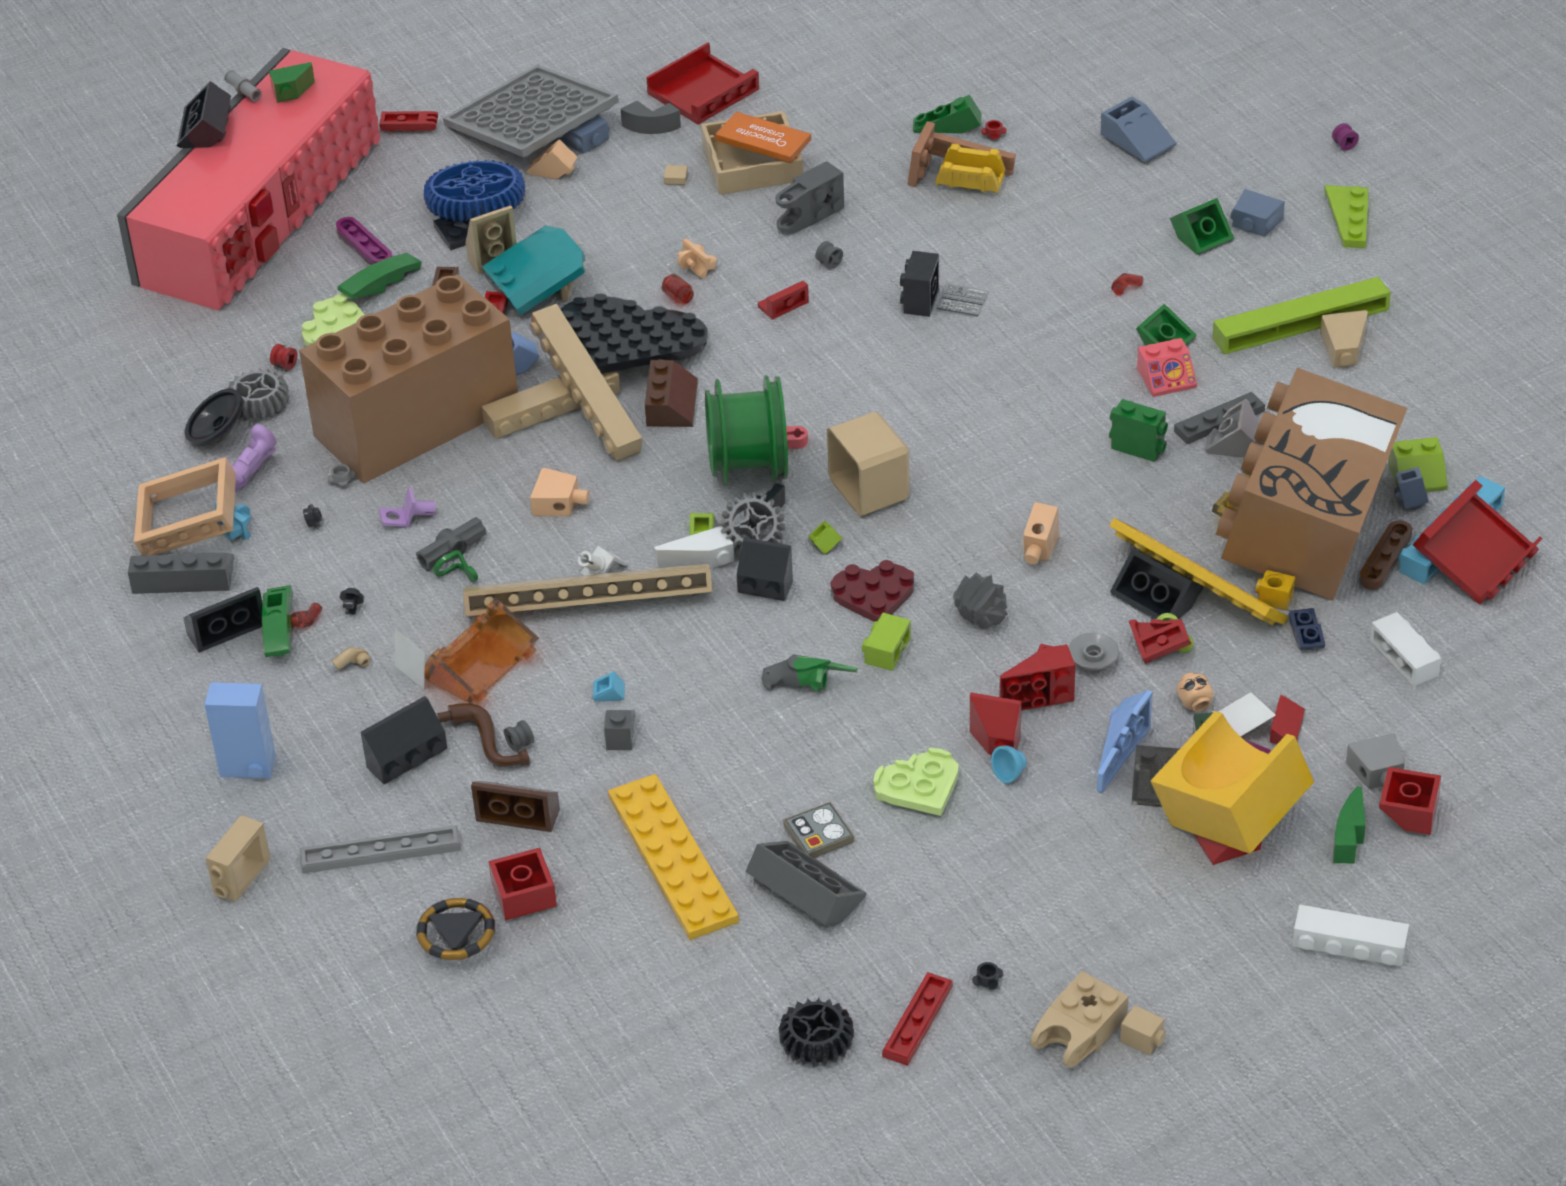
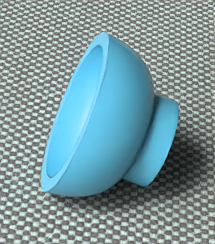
(1007, 763)

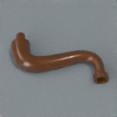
(474, 713)

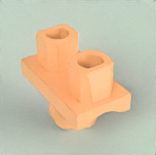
(695, 258)

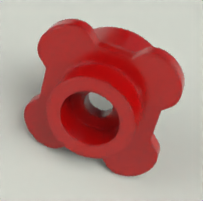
(994, 129)

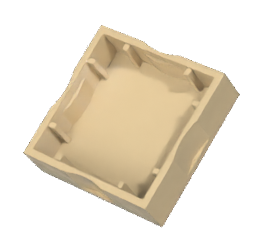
(742, 169)

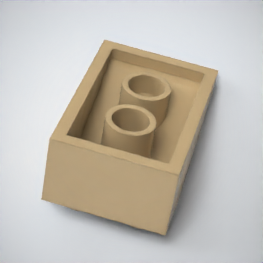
(490, 236)

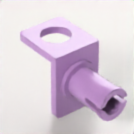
(410, 508)

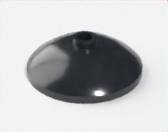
(214, 417)

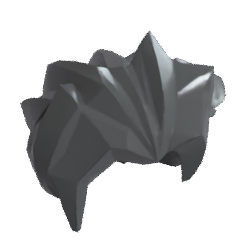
(980, 600)

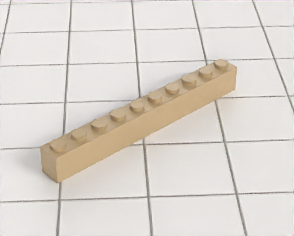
(590, 589)

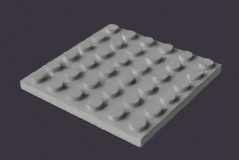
(530, 110)

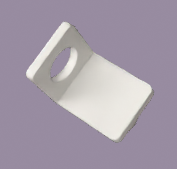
(599, 561)

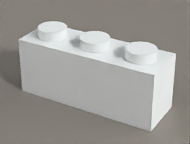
(1405, 649)

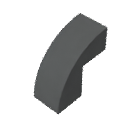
(643, 120)

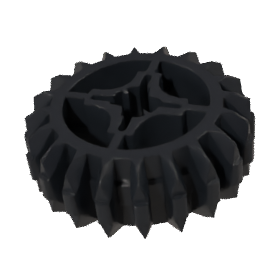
(816, 1032)

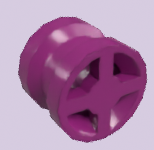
(1345, 136)

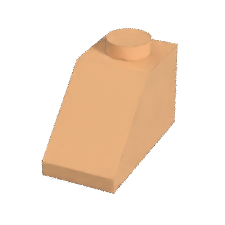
(553, 162)

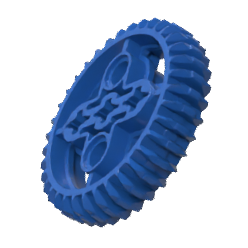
(473, 189)

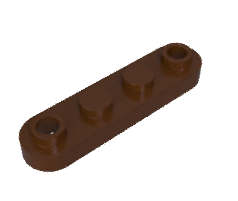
(1385, 554)

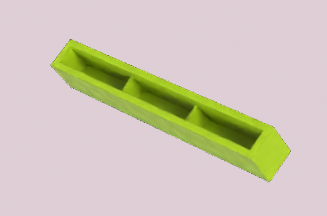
(1298, 315)

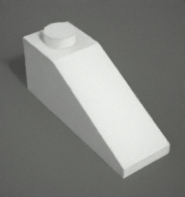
(696, 549)

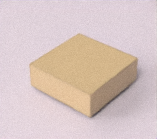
(676, 174)

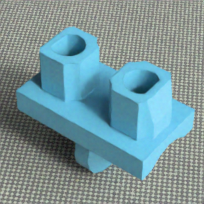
(240, 522)

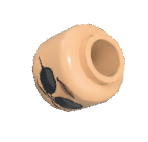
(1195, 692)

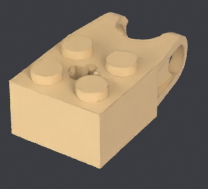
(1081, 1018)

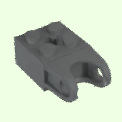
(811, 197)

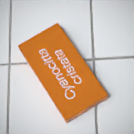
(763, 137)

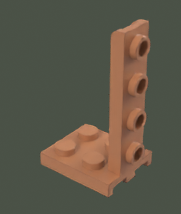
(938, 144)

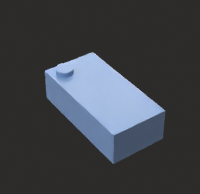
(240, 730)

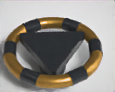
(455, 928)

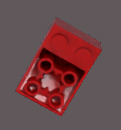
(1041, 679)

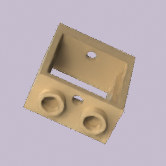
(243, 838)

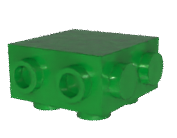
(1138, 430)

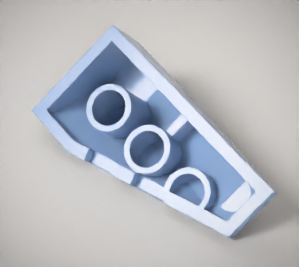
(1127, 728)

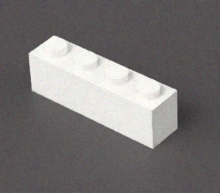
(1350, 935)

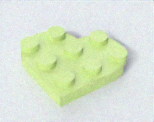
(330, 317)
(920, 782)

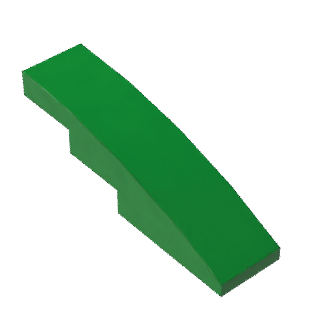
(376, 276)

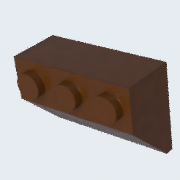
(670, 395)
(515, 805)

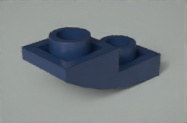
(1306, 629)

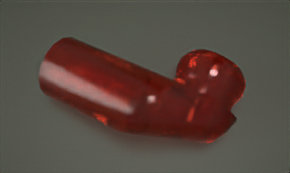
(1124, 280)
(306, 618)

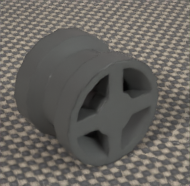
(829, 254)
(519, 735)

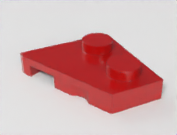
(1159, 637)

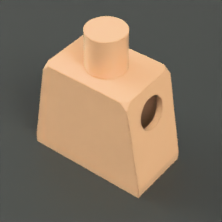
(556, 494)
(1038, 542)

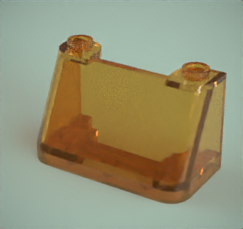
(481, 654)

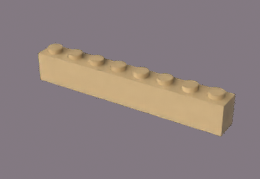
(586, 382)

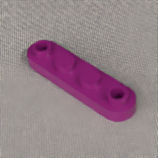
(362, 240)

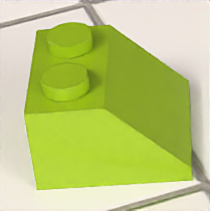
(1420, 453)

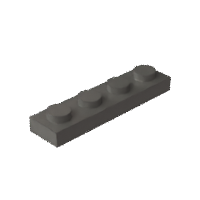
(1203, 423)

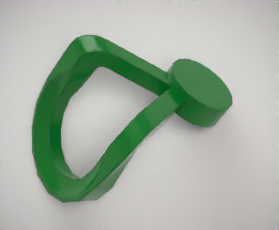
(469, 570)

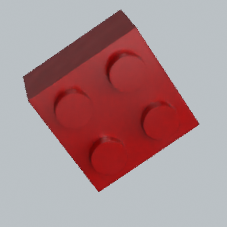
(522, 883)

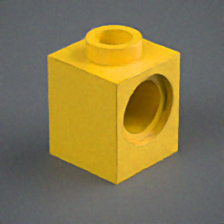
(1276, 589)

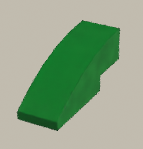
(1349, 828)

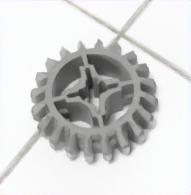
(261, 393)
(762, 521)

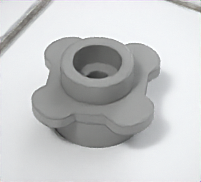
(341, 475)

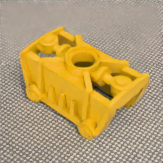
(972, 169)

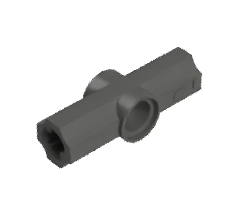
(449, 541)

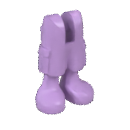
(250, 459)

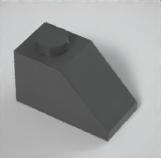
(619, 729)

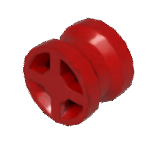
(283, 356)

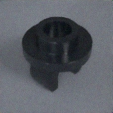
(351, 598)

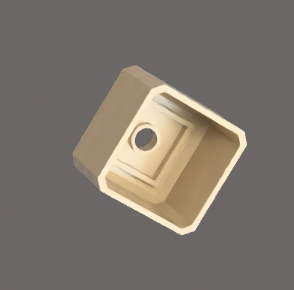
(868, 463)

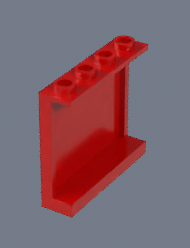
(701, 84)
(1475, 545)

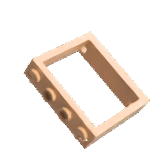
(191, 529)

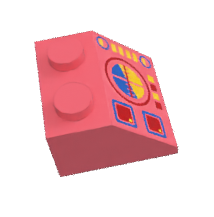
(1166, 367)

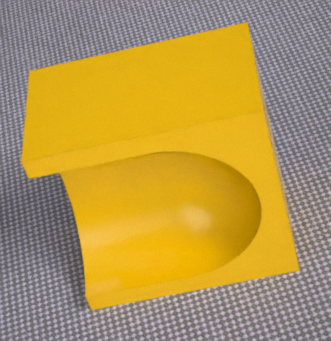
(1230, 788)

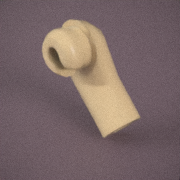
(352, 655)

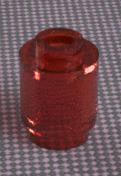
(677, 289)

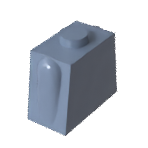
(587, 135)
(1257, 213)

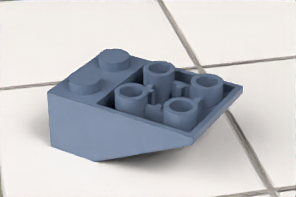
(1136, 129)

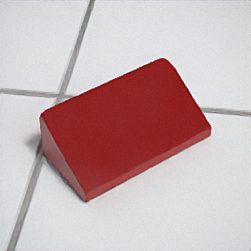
(1287, 720)

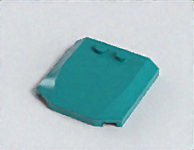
(536, 267)

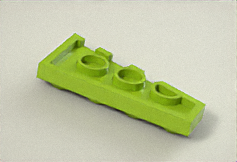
(1349, 213)

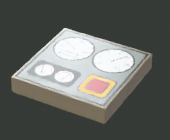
(818, 830)

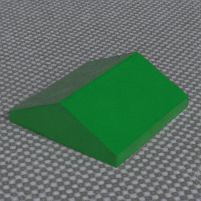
(1164, 326)

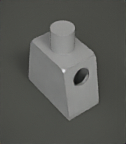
(1372, 757)

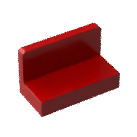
(785, 300)

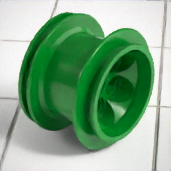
(747, 430)

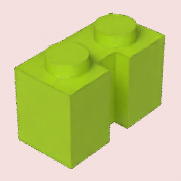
(886, 641)

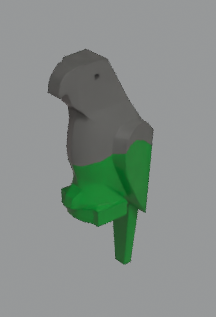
(801, 672)

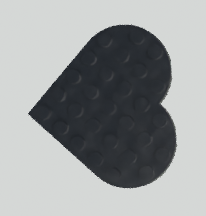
(627, 336)

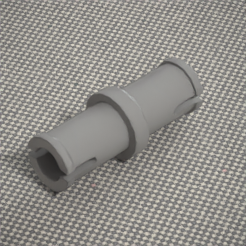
(242, 85)

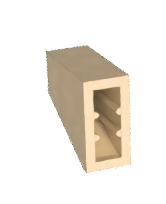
(1344, 336)

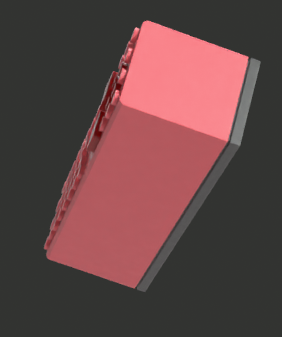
(232, 204)

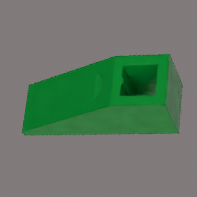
(951, 118)

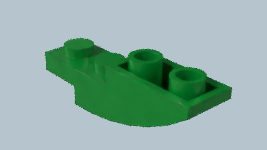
(277, 621)

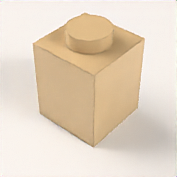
(1142, 1030)

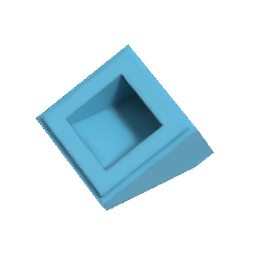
(609, 688)

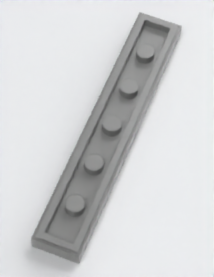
(379, 849)

